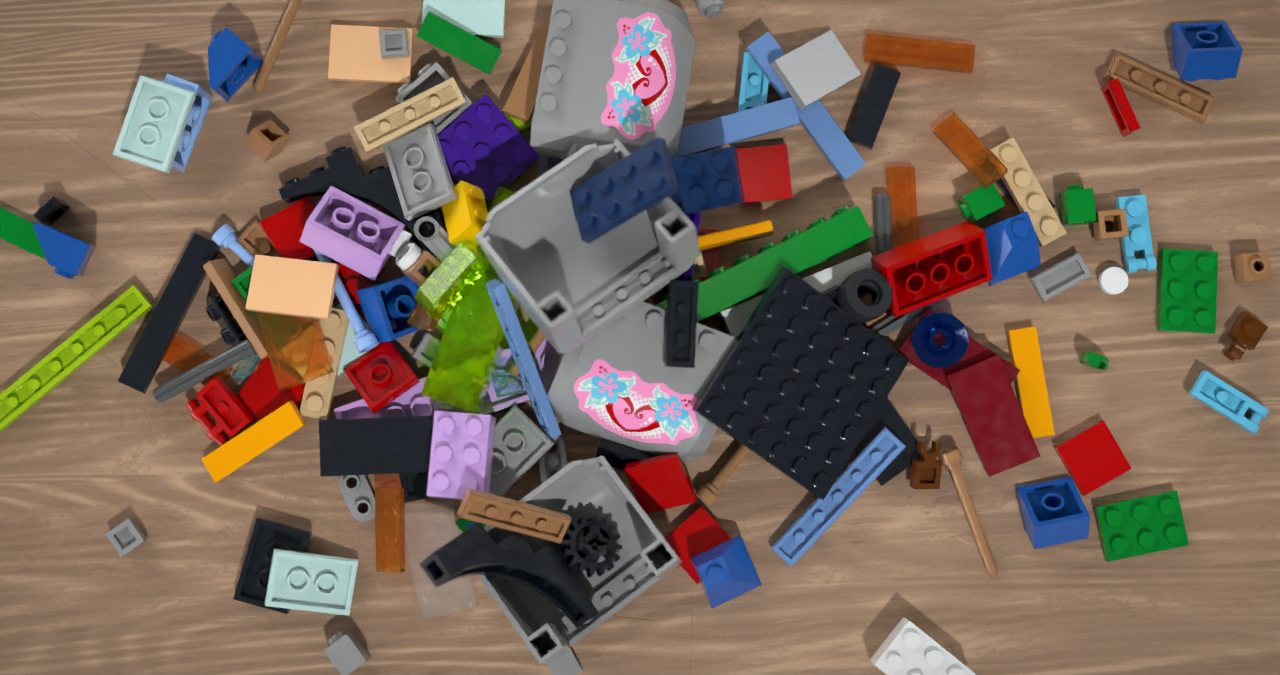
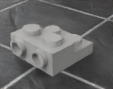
(429, 77)

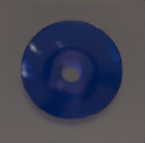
(950, 350)

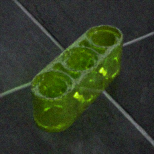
(452, 279)

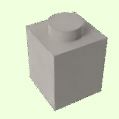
(346, 652)

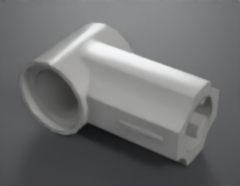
(439, 242)

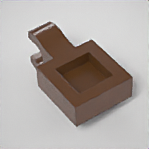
(1246, 334)

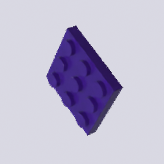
(485, 148)

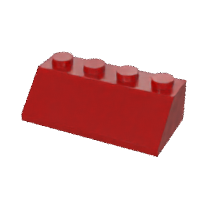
(935, 267)

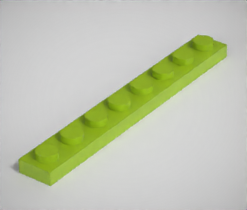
(72, 354)

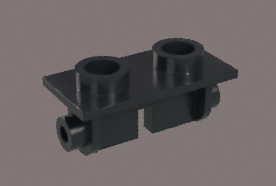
(219, 312)

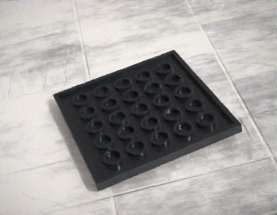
(801, 383)

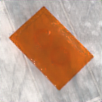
(294, 348)

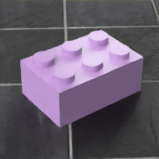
(351, 232)
(460, 454)

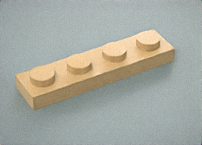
(410, 115)
(1028, 192)
(320, 391)

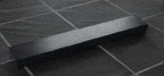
(168, 314)

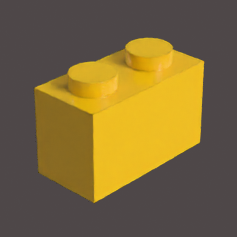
(466, 214)

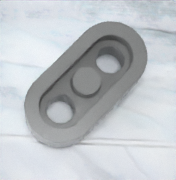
(553, 461)
(360, 494)

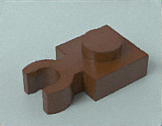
(927, 469)

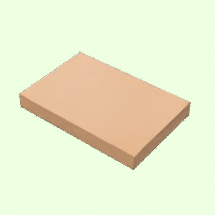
(357, 56)
(292, 287)

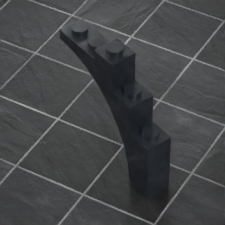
(348, 176)
(514, 559)

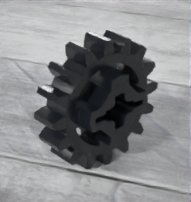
(599, 537)

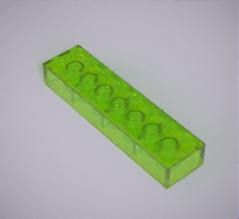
(469, 344)

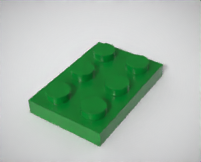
(1187, 291)
(1141, 526)

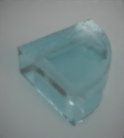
(246, 367)
(506, 384)

